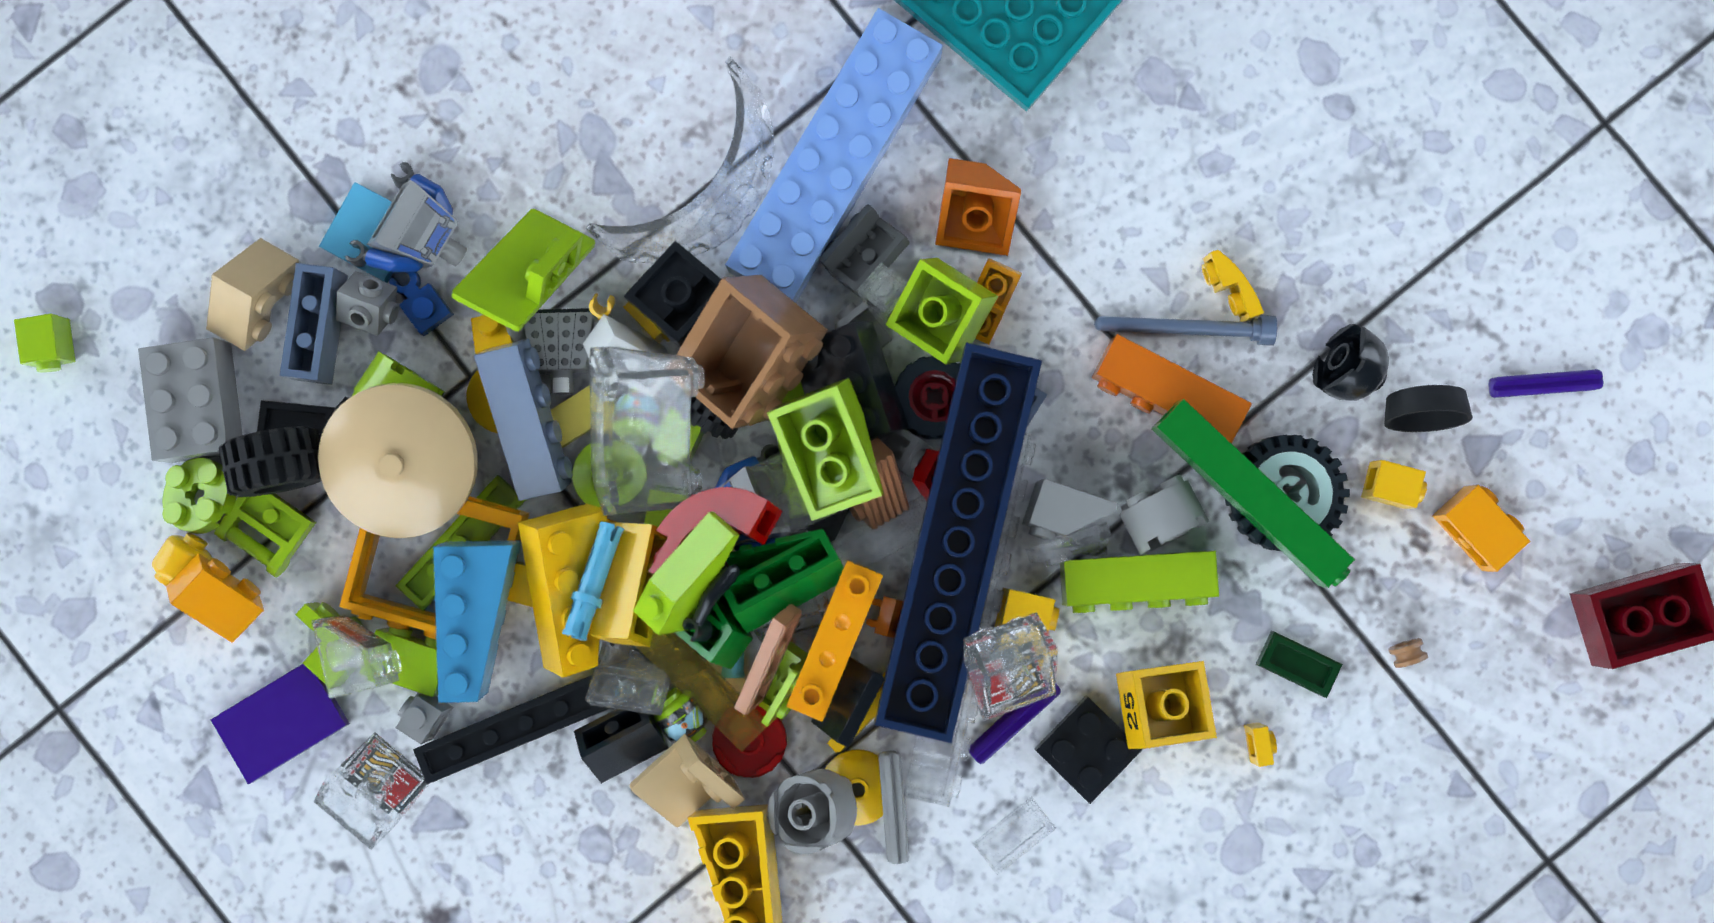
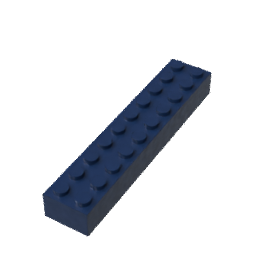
(957, 542)

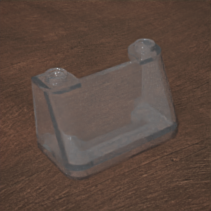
(642, 429)

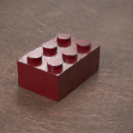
(1645, 615)

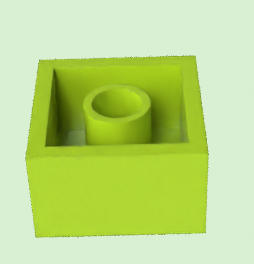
(941, 310)

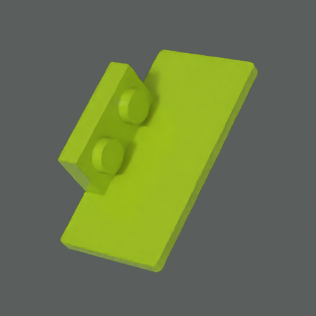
(523, 269)

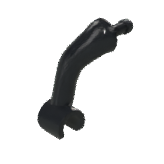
(711, 595)

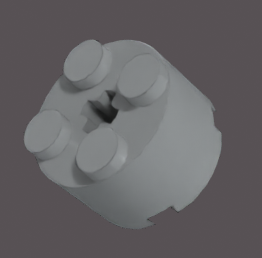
(1162, 516)
(812, 811)

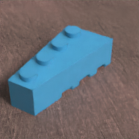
(470, 610)

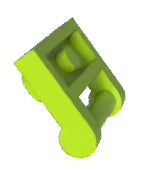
(273, 519)

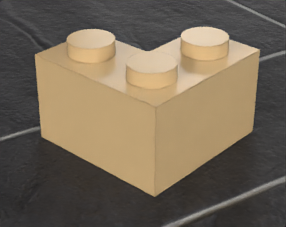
(246, 292)

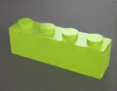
(1139, 579)

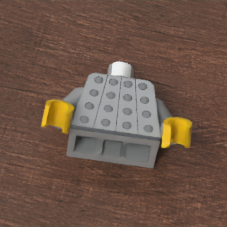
(560, 338)

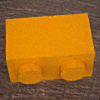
(1482, 527)
(215, 597)

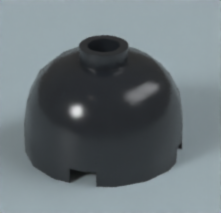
(1353, 366)

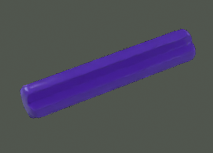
(1545, 383)
(1007, 728)

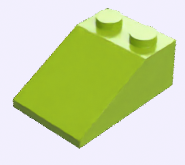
(828, 448)

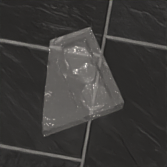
(627, 681)

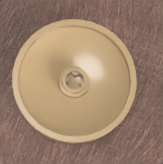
(397, 460)

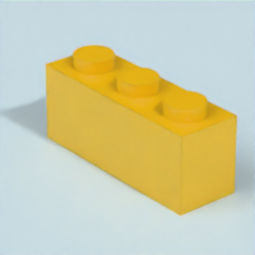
(624, 586)

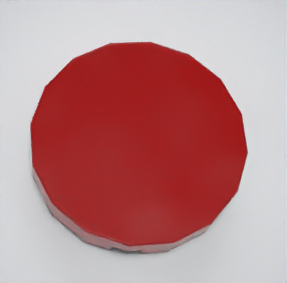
(758, 757)

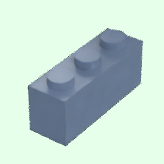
(312, 325)

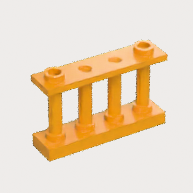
(834, 641)

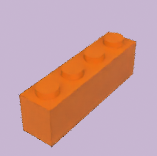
(1159, 384)

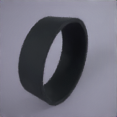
(1427, 408)

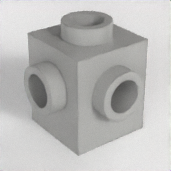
(367, 303)

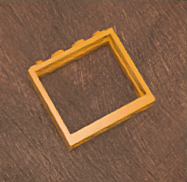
(400, 615)

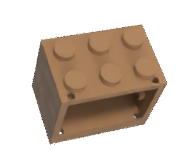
(750, 348)

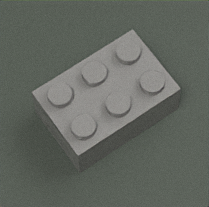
(189, 398)

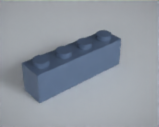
(524, 419)

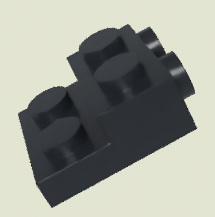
(674, 292)

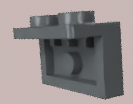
(862, 248)

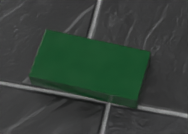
(1299, 664)

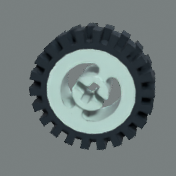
(1317, 467)

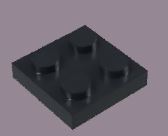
(1087, 749)

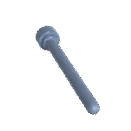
(1260, 330)

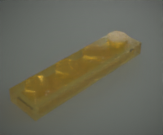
(705, 687)

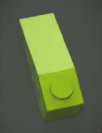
(682, 579)

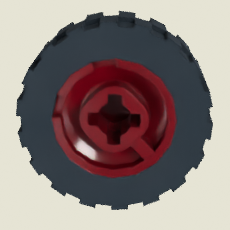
(926, 394)

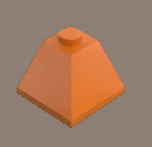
(977, 208)

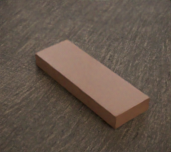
(768, 659)

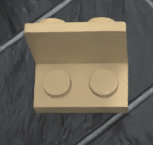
(684, 782)

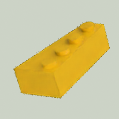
(555, 560)
(740, 862)

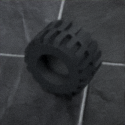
(271, 461)

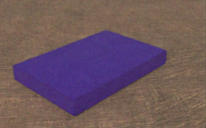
(279, 723)

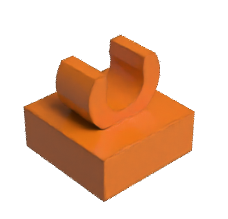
(888, 616)

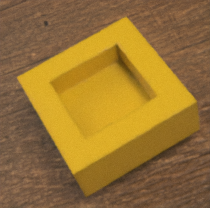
(1260, 744)

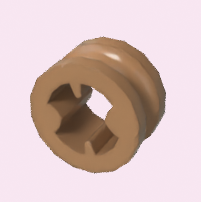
(1408, 653)

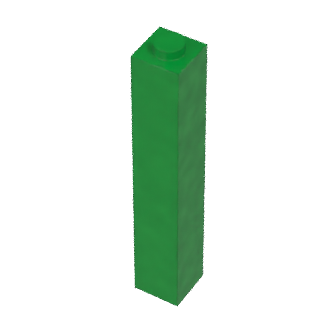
(1254, 495)

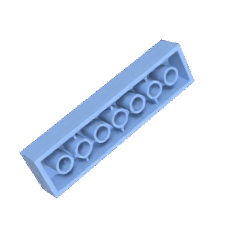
(836, 155)

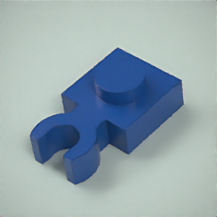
(423, 305)

